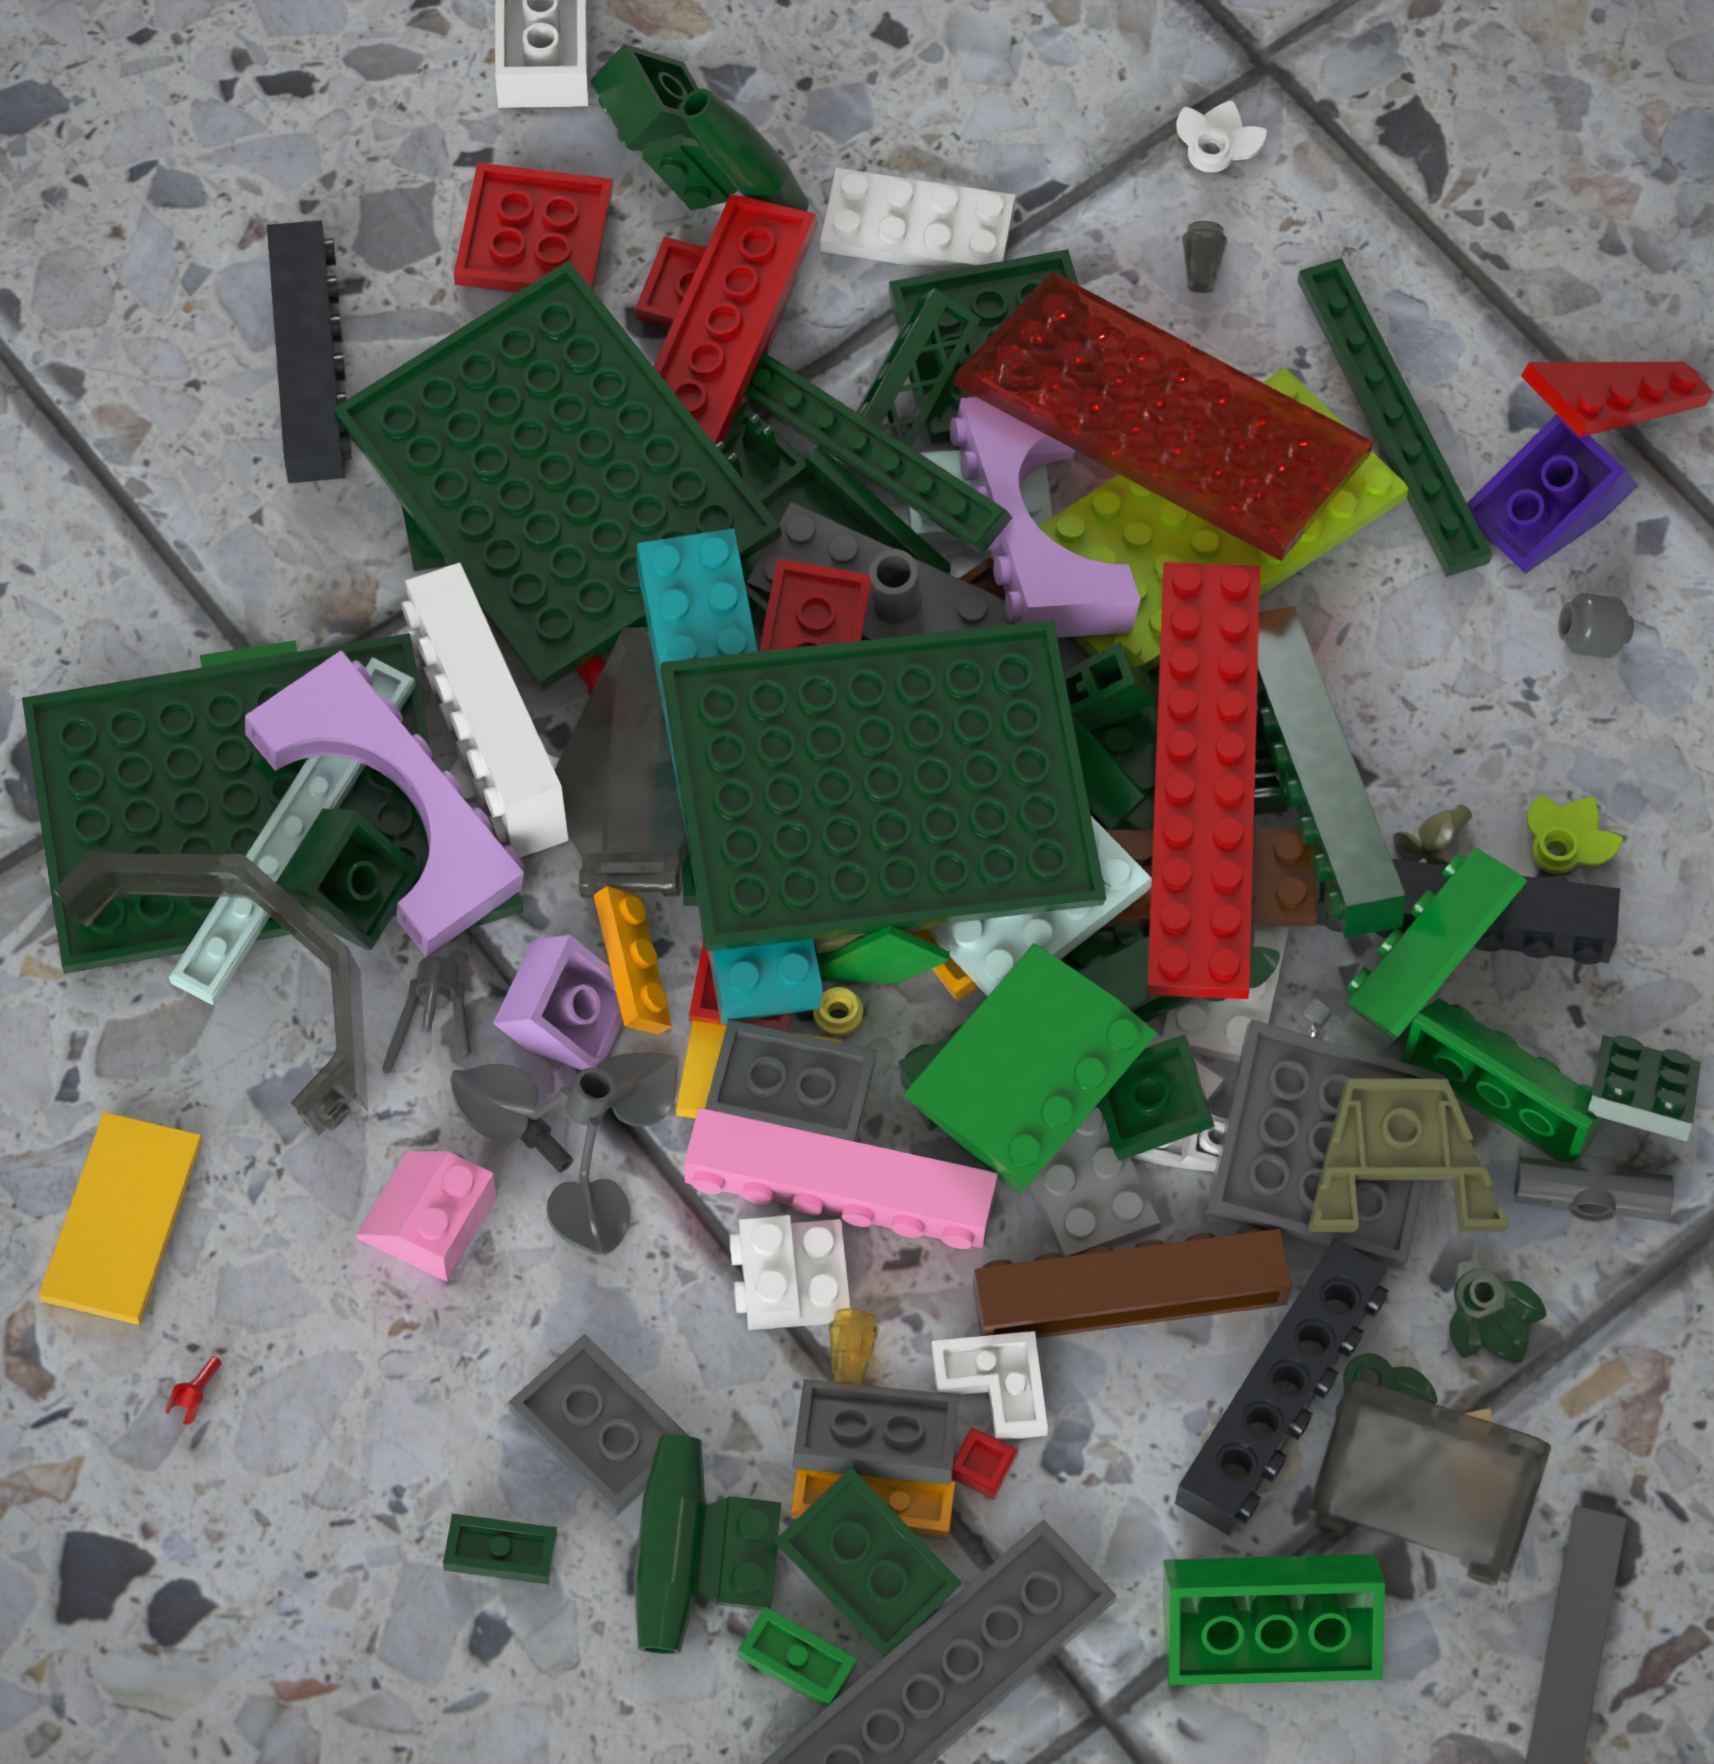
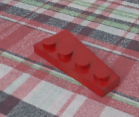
(1615, 394)

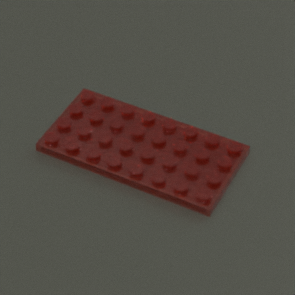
(1165, 415)

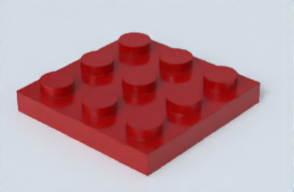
(530, 224)

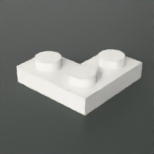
(1003, 1367)

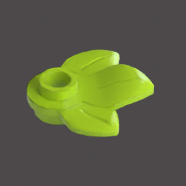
(1572, 831)

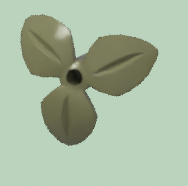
(1435, 836)

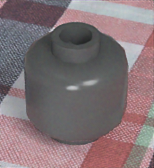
(1595, 625)

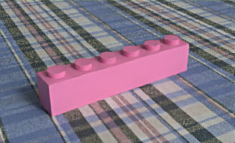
(840, 1179)

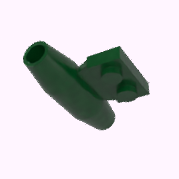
(721, 158)
(697, 1547)

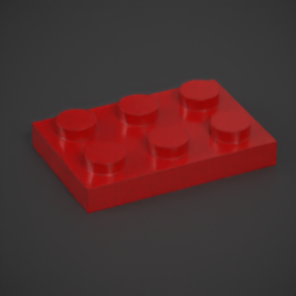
(669, 282)

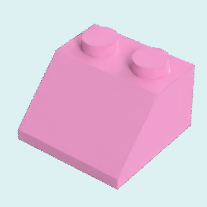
(430, 1210)

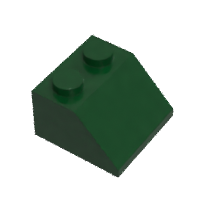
(644, 95)
(348, 876)

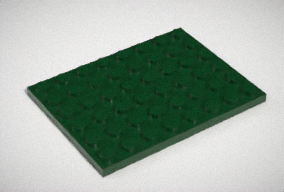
(542, 461)
(173, 773)
(881, 785)

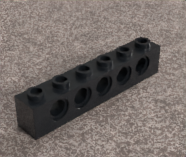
(1340, 1276)

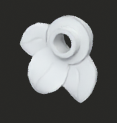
(1219, 134)

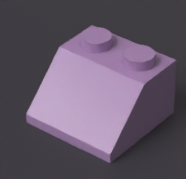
(562, 1004)

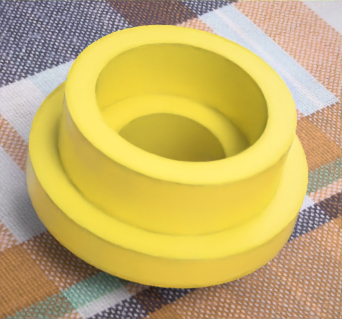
(839, 999)

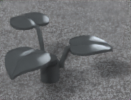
(637, 1087)

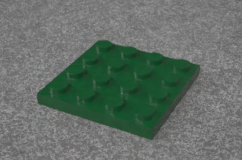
(987, 291)

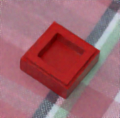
(983, 1463)

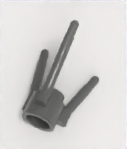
(434, 989)

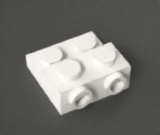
(789, 1271)

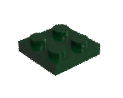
(1156, 1100)

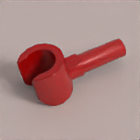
(190, 1394)

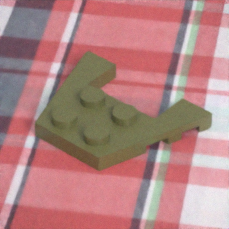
(1402, 1134)

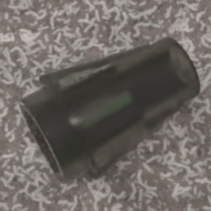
(1203, 254)

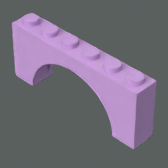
(1037, 573)
(342, 716)

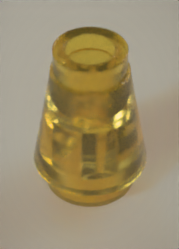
(852, 1344)

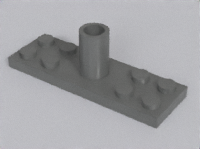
(904, 592)

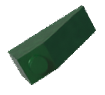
(1108, 687)

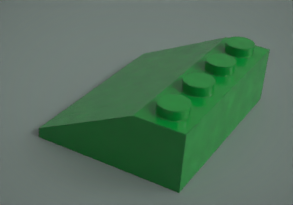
(1029, 1066)

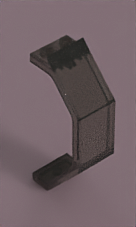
(109, 875)

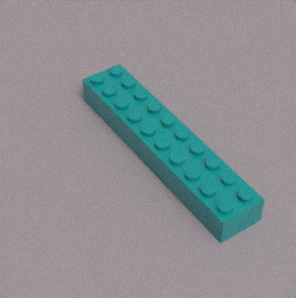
(702, 610)

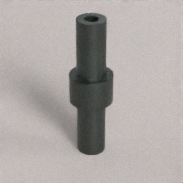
(539, 1137)

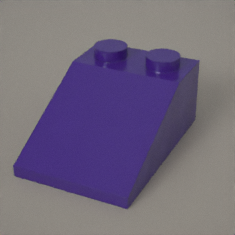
(1549, 495)

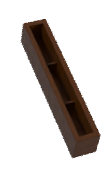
(1133, 1284)

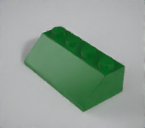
(1435, 942)
(1504, 1081)
(1273, 1619)

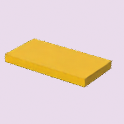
(121, 1218)

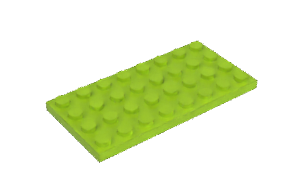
(1145, 530)

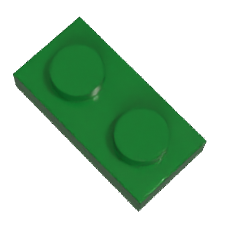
(797, 1657)

